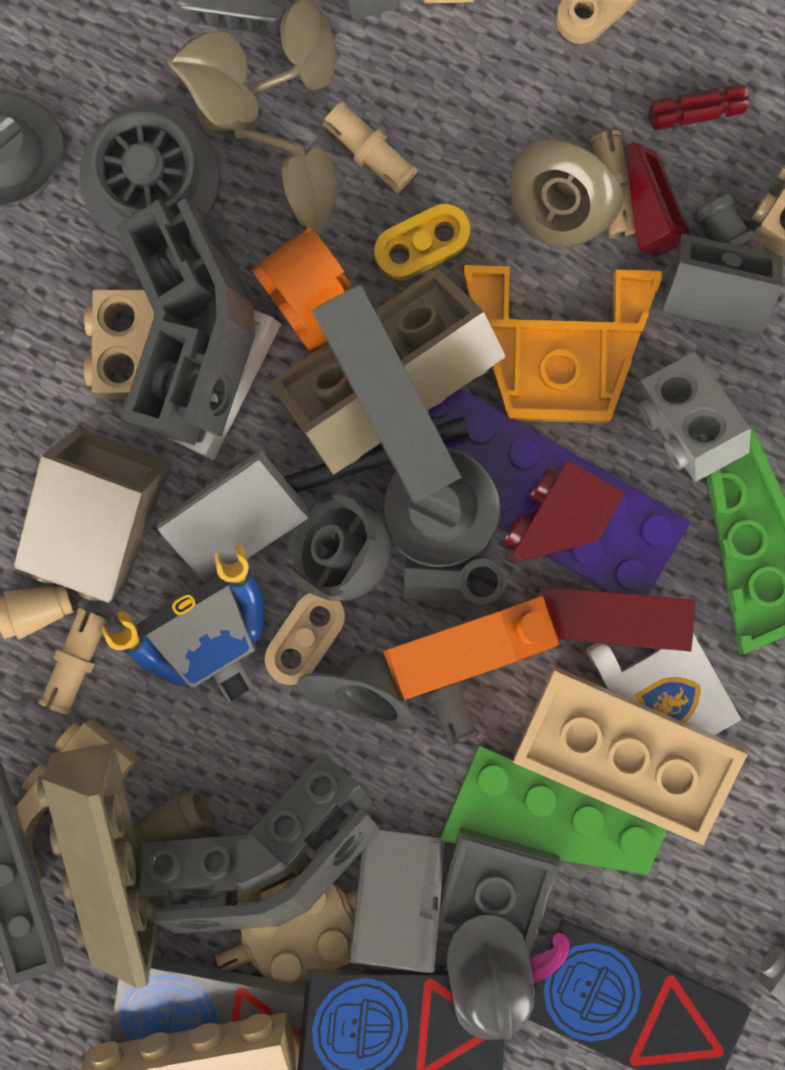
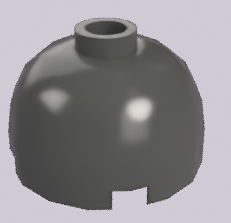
(340, 550)

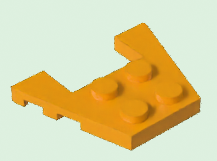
(563, 366)

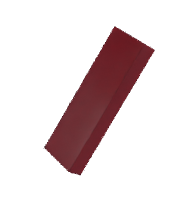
(621, 618)

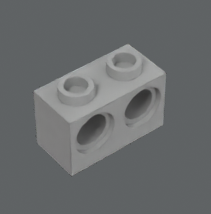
(703, 413)

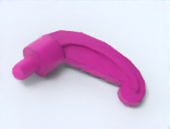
(549, 961)

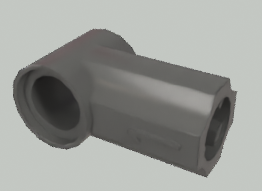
(449, 582)

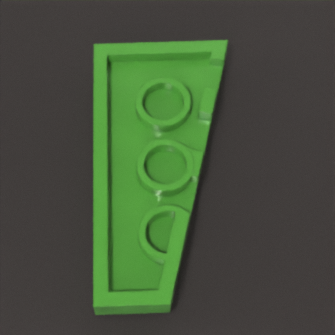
(752, 545)
(549, 816)

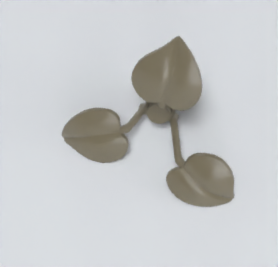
(215, 72)

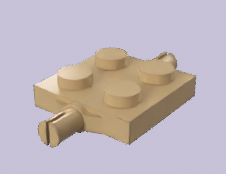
(307, 942)

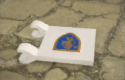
(671, 683)

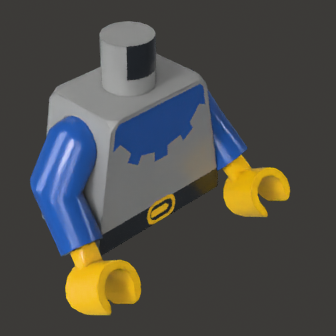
(201, 632)

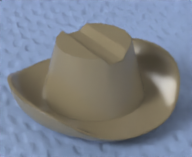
(563, 193)

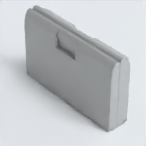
(242, 508)
(398, 902)

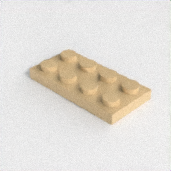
(629, 755)

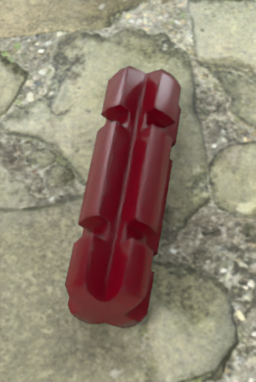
(699, 106)

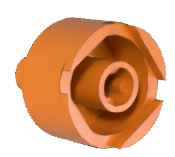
(301, 278)

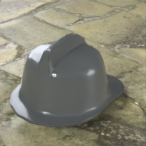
(362, 689)
(490, 977)

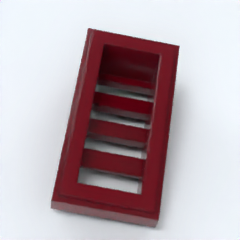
(654, 205)

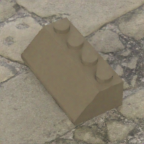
(440, 342)
(100, 860)

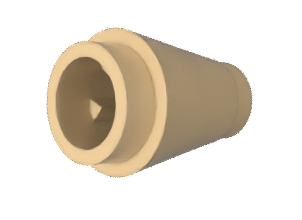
(32, 609)

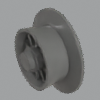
(144, 159)

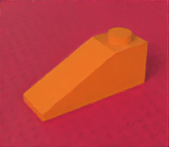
(471, 648)

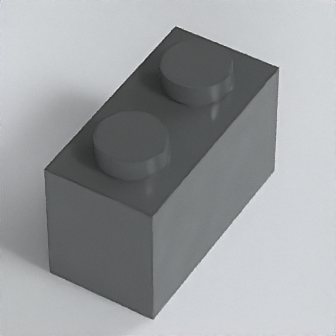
(722, 284)

